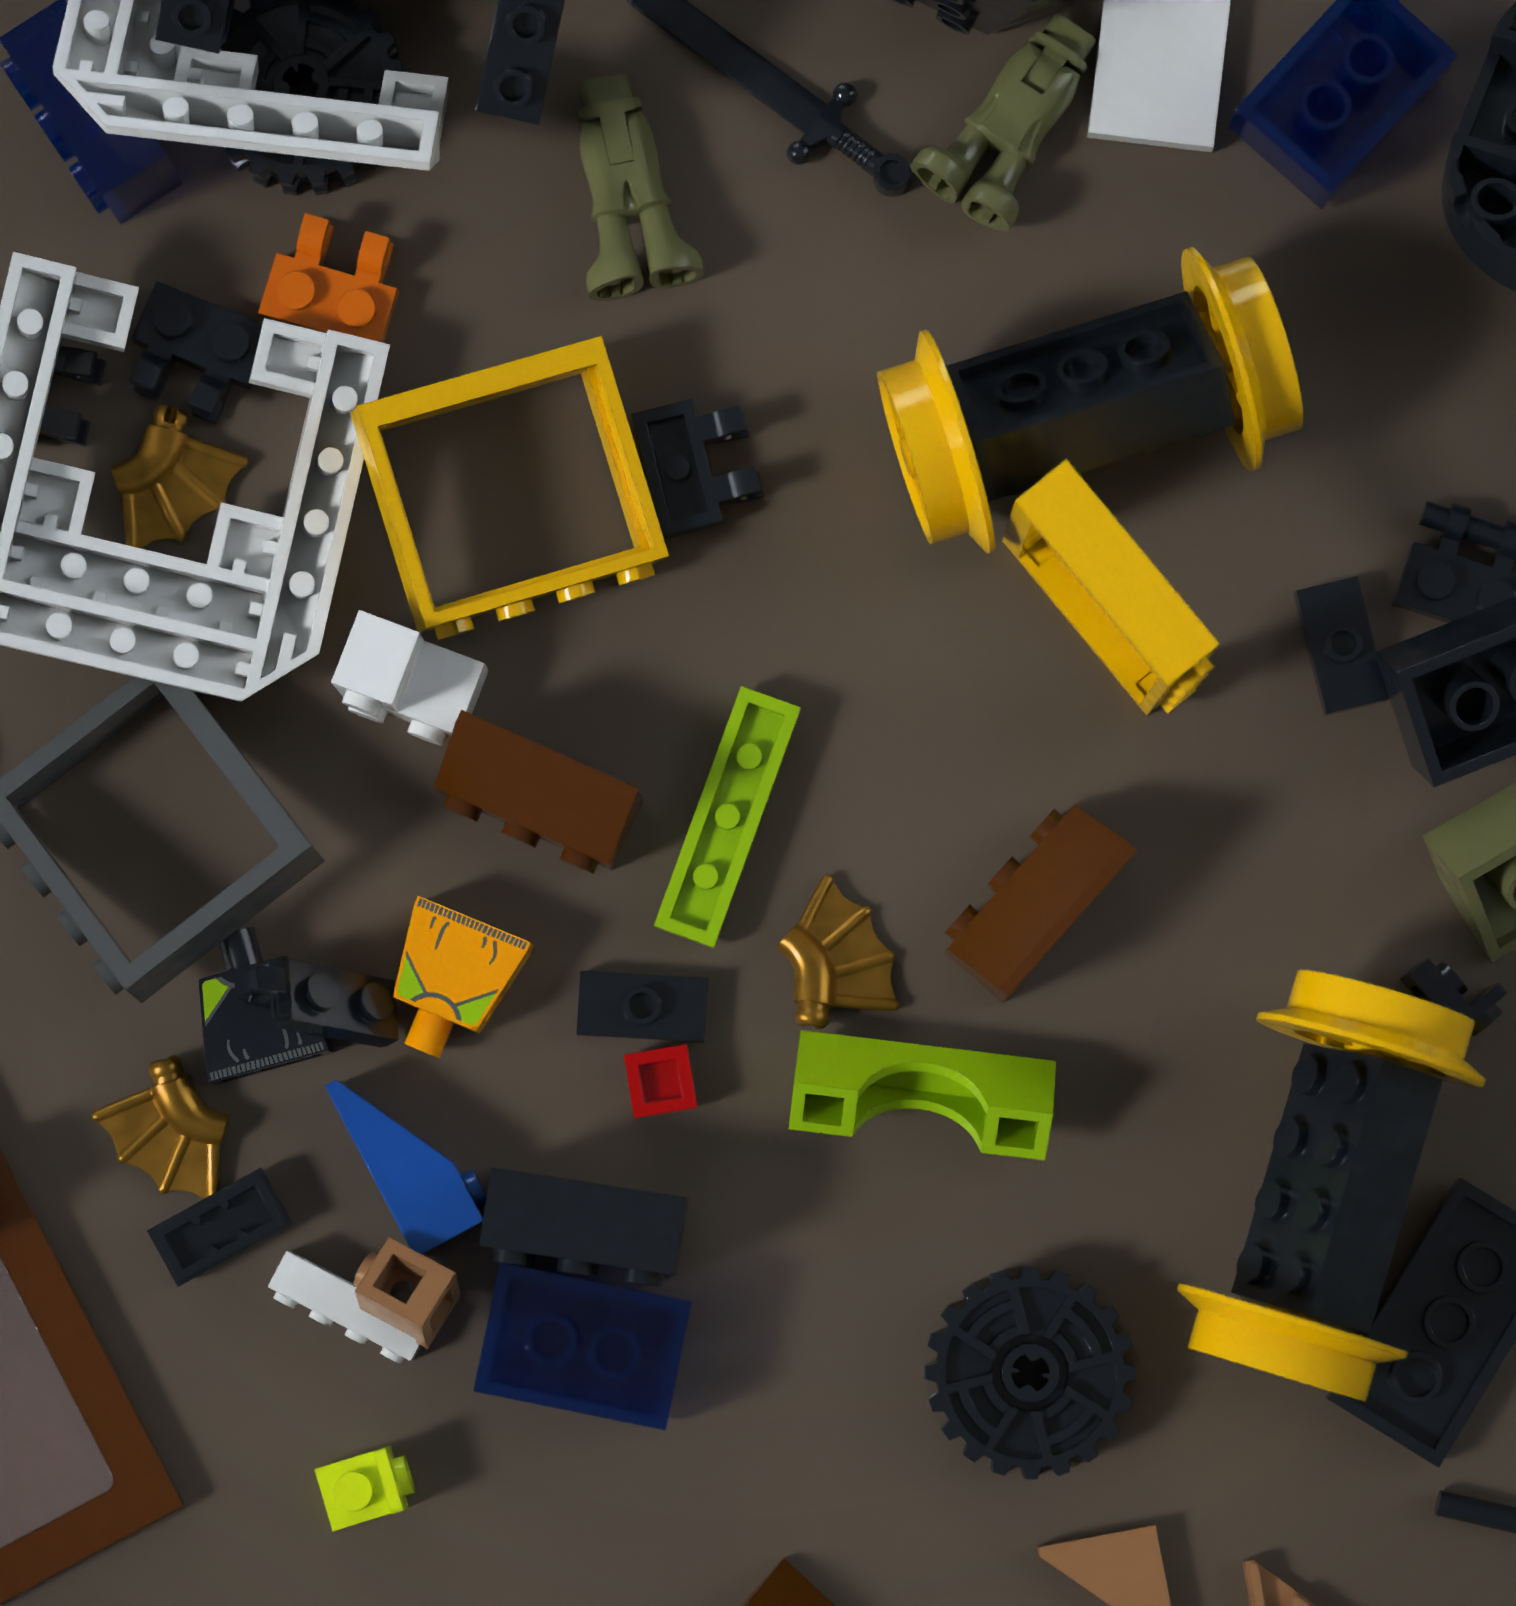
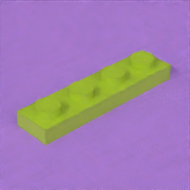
(727, 817)

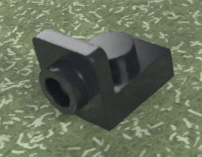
(1445, 988)

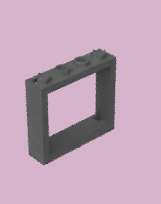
(218, 917)

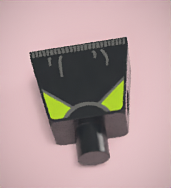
(241, 1036)

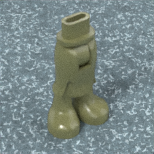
(1011, 121)
(625, 190)

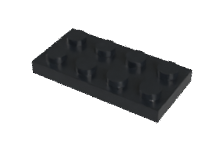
(1454, 1320)

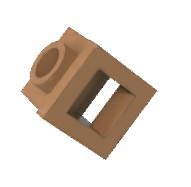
(399, 1269)

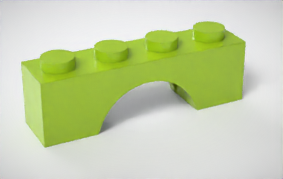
(994, 1096)

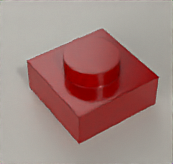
(660, 1081)

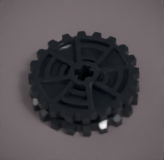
(315, 41)
(1024, 1423)

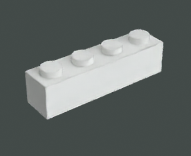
(335, 1300)

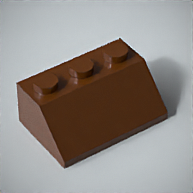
(536, 793)
(1037, 900)

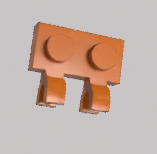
(325, 299)

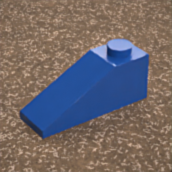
(417, 1181)

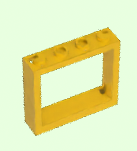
(569, 584)
(1109, 590)

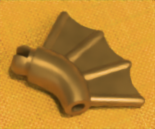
(171, 480)
(837, 958)
(168, 1131)

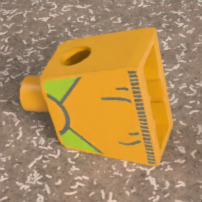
(454, 973)

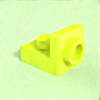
(365, 1487)

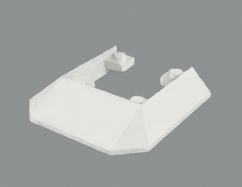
(210, 98)
(148, 613)

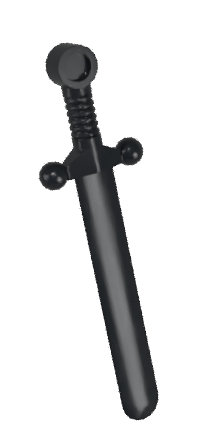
(779, 92)

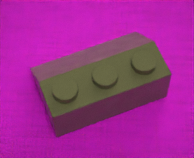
(1479, 869)

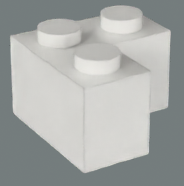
(402, 675)

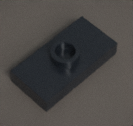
(1340, 645)
(642, 1006)
(219, 1227)

